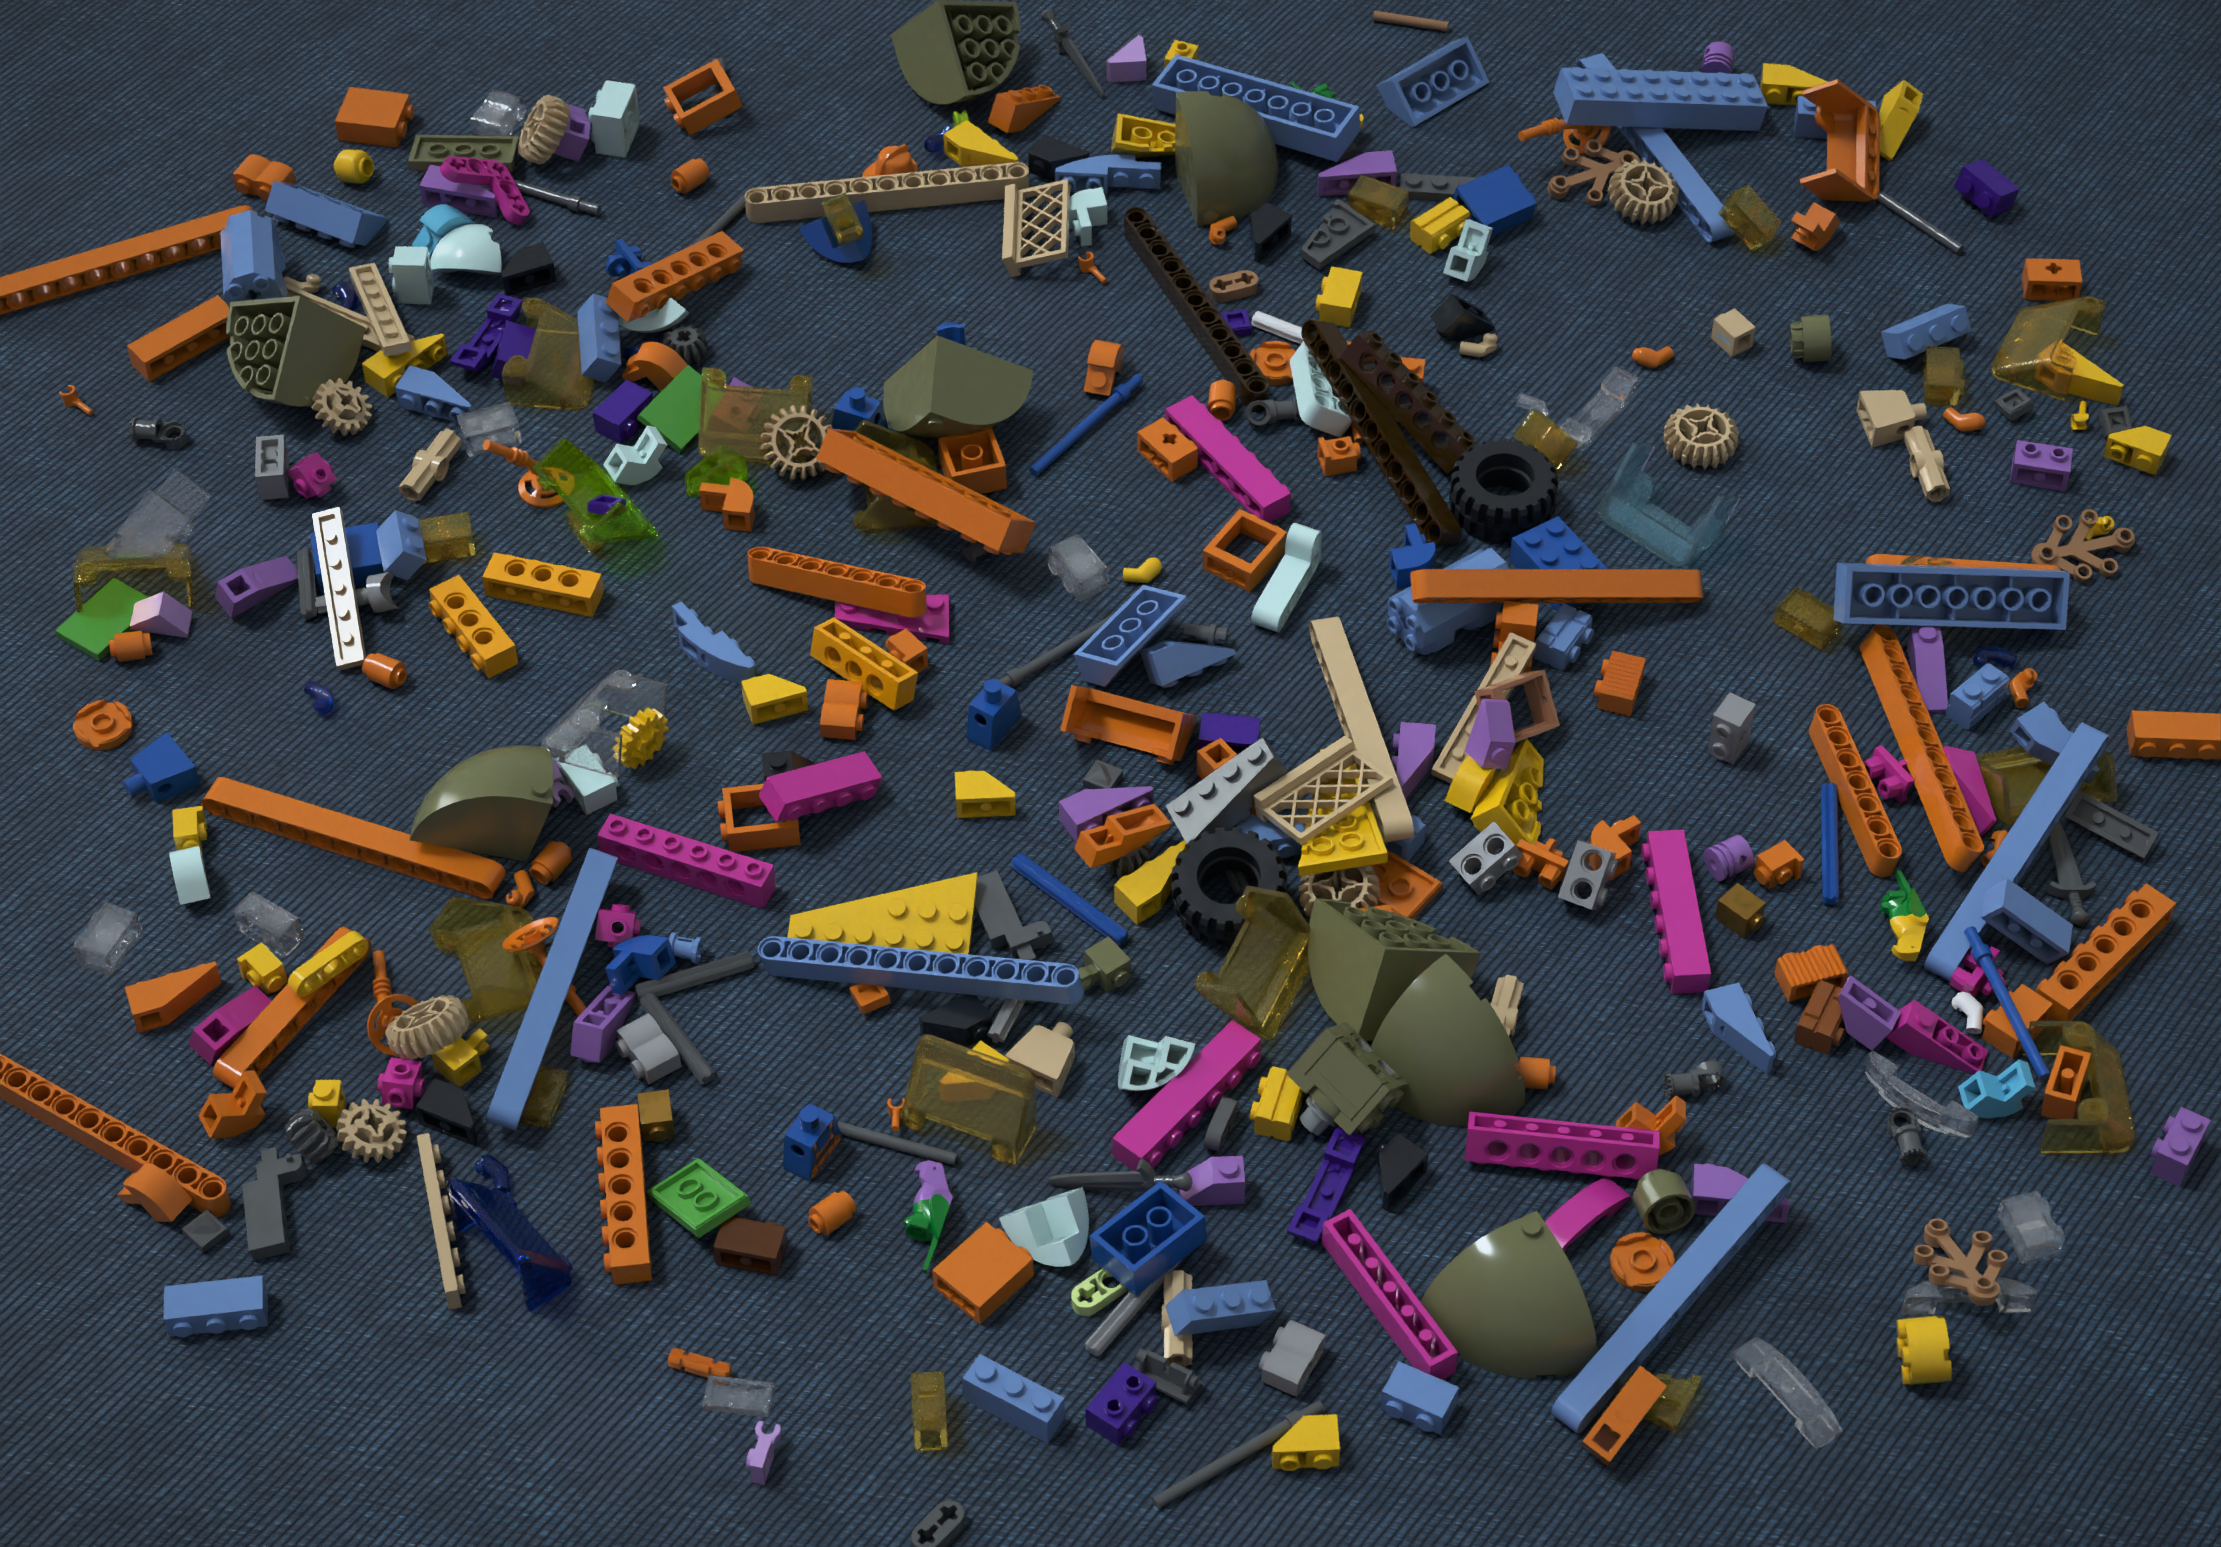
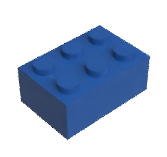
(1552, 547)
(1148, 1237)

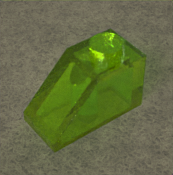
(716, 468)

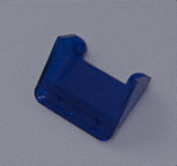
(496, 1214)

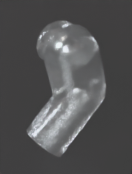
(1529, 402)

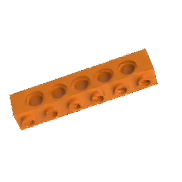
(674, 276)
(2106, 952)
(630, 1263)

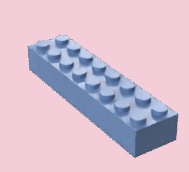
(1660, 99)
(1293, 115)
(1951, 596)

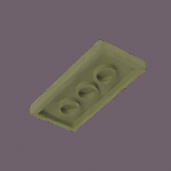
(434, 149)

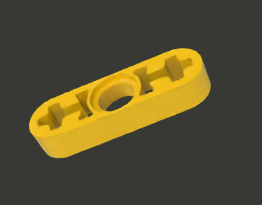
(316, 971)

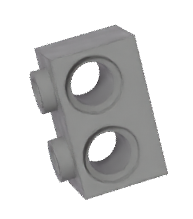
(271, 467)
(1482, 853)
(1580, 872)

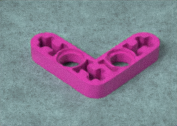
(495, 176)

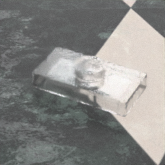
(738, 1396)

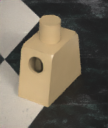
(1887, 415)
(1046, 1056)

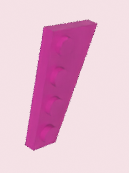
(932, 624)

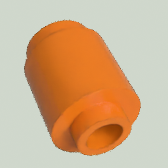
(689, 175)
(1222, 399)
(130, 646)
(384, 670)
(551, 862)
(1536, 1072)
(831, 1212)

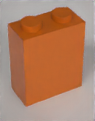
(374, 117)
(983, 1272)

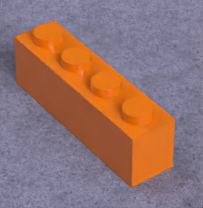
(180, 339)
(2174, 734)

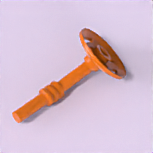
(1581, 132)
(521, 458)
(535, 942)
(384, 997)

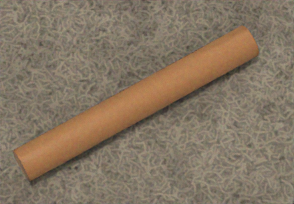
(1410, 21)

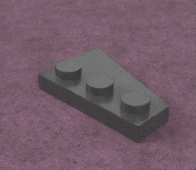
(1336, 235)

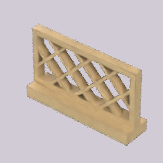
(1016, 226)
(1309, 779)

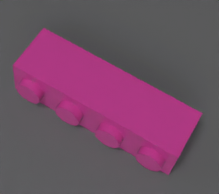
(820, 787)

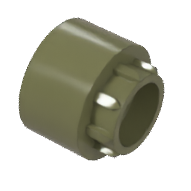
(1811, 338)
(1663, 1201)

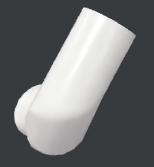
(1972, 1008)

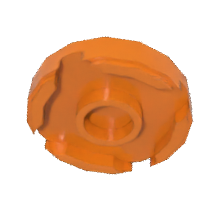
(1274, 361)
(103, 725)
(1640, 1261)

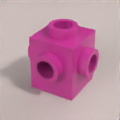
(312, 476)
(605, 924)
(401, 1083)

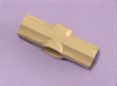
(1926, 464)
(430, 465)
(1506, 1001)
(1176, 1348)

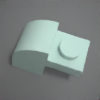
(1087, 210)
(1470, 254)
(637, 463)
(189, 875)

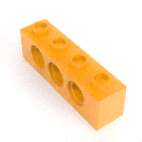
(543, 584)
(472, 626)
(864, 662)

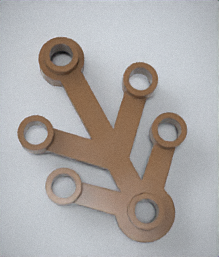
(1595, 170)
(2080, 549)
(1981, 1289)

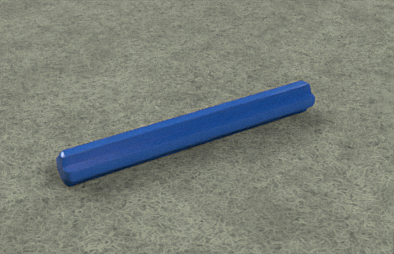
(1829, 836)
(1069, 899)

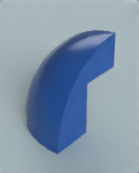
(821, 238)

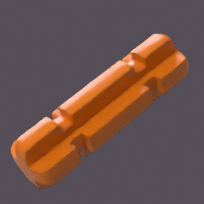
(698, 1364)

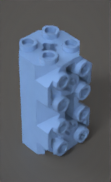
(251, 259)
(1433, 626)

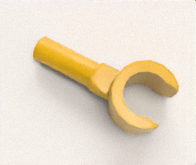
(2078, 421)

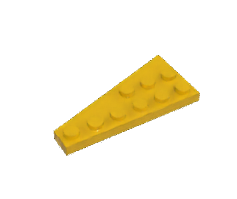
(1348, 842)
(918, 918)

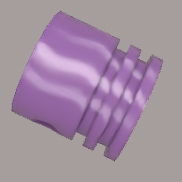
(1718, 58)
(1725, 858)

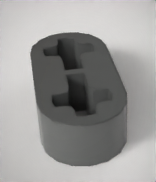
(1221, 1124)
(933, 1524)

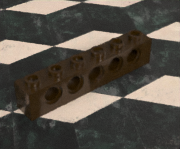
(1396, 398)

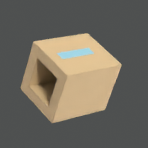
(1733, 332)

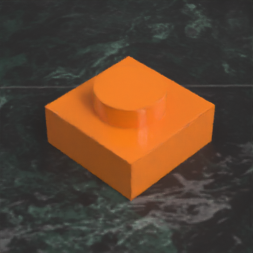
(869, 997)

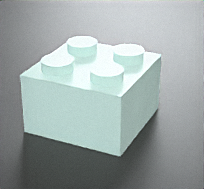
(614, 118)

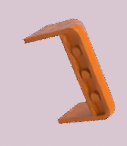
(1851, 144)
(1127, 723)

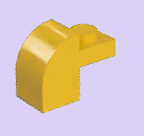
(1469, 785)

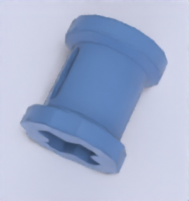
(686, 947)

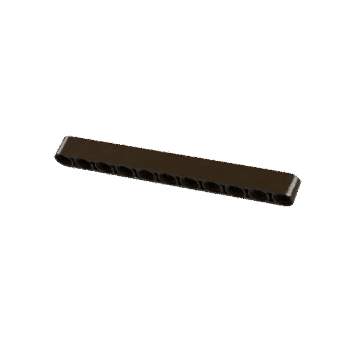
(1195, 307)
(1382, 437)

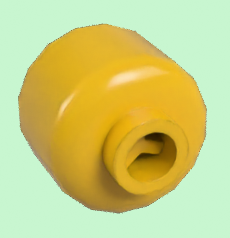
(353, 166)

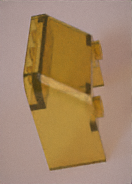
(2105, 1119)

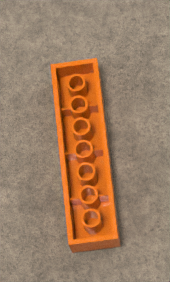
(925, 491)

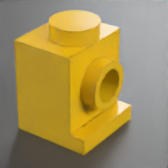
(189, 827)
(262, 969)
(328, 1100)

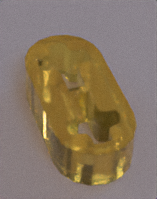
(575, 525)

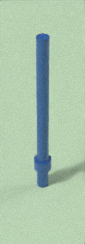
(1119, 395)
(1983, 957)

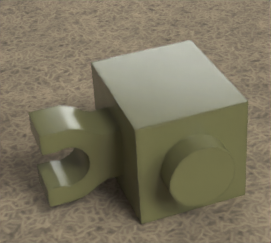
(1105, 965)

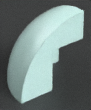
(468, 250)
(658, 319)
(1150, 1063)
(1051, 1229)

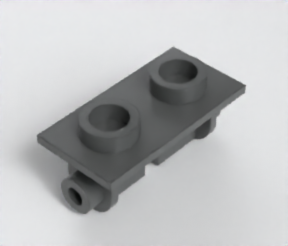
(1169, 1379)

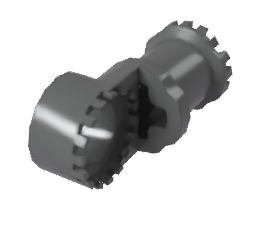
(1274, 411)
(158, 432)
(1695, 1080)
(1907, 1136)

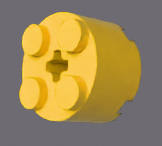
(1924, 1350)

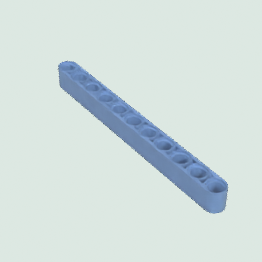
(1655, 145)
(2020, 844)
(814, 961)
(551, 990)
(1670, 1298)

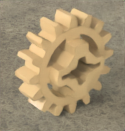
(341, 407)
(371, 1130)

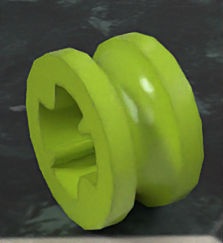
(958, 118)

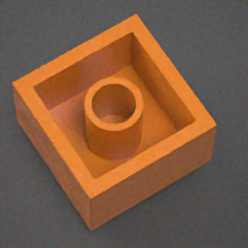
(973, 461)

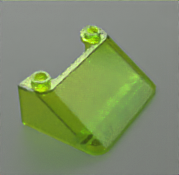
(579, 481)

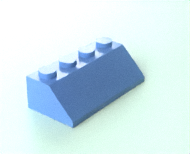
(1434, 82)
(323, 213)
(1126, 633)

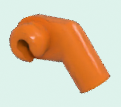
(1218, 230)
(1651, 358)

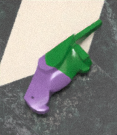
(929, 1207)

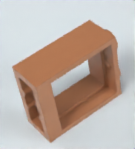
(1536, 689)

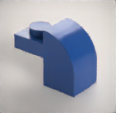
(1412, 557)
(639, 957)

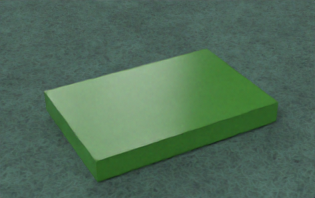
(676, 410)
(101, 618)
(698, 1197)

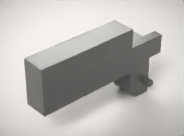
(1003, 923)
(266, 1203)

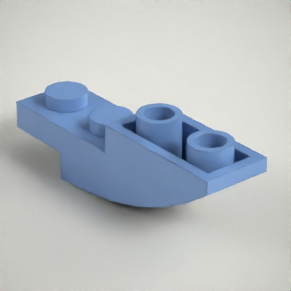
(1110, 171)
(711, 651)

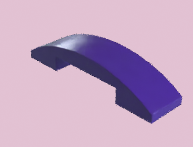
(486, 341)
(1328, 1186)

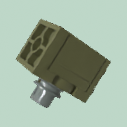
(1345, 1082)

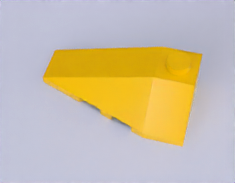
(1143, 137)
(1513, 797)

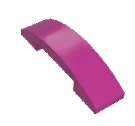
(1585, 1209)

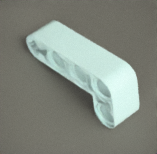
(1315, 395)
(1289, 578)

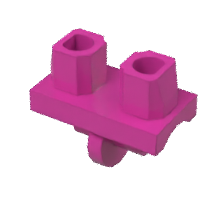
(1891, 773)
(1972, 982)

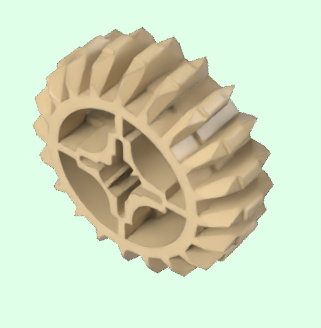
(543, 129)
(1643, 191)
(1701, 436)
(786, 437)
(1327, 885)
(427, 1027)

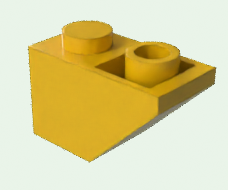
(2138, 448)
(1309, 1444)

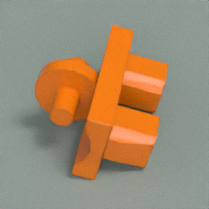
(1544, 859)

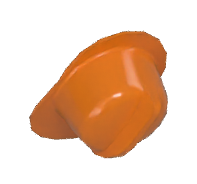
(892, 161)

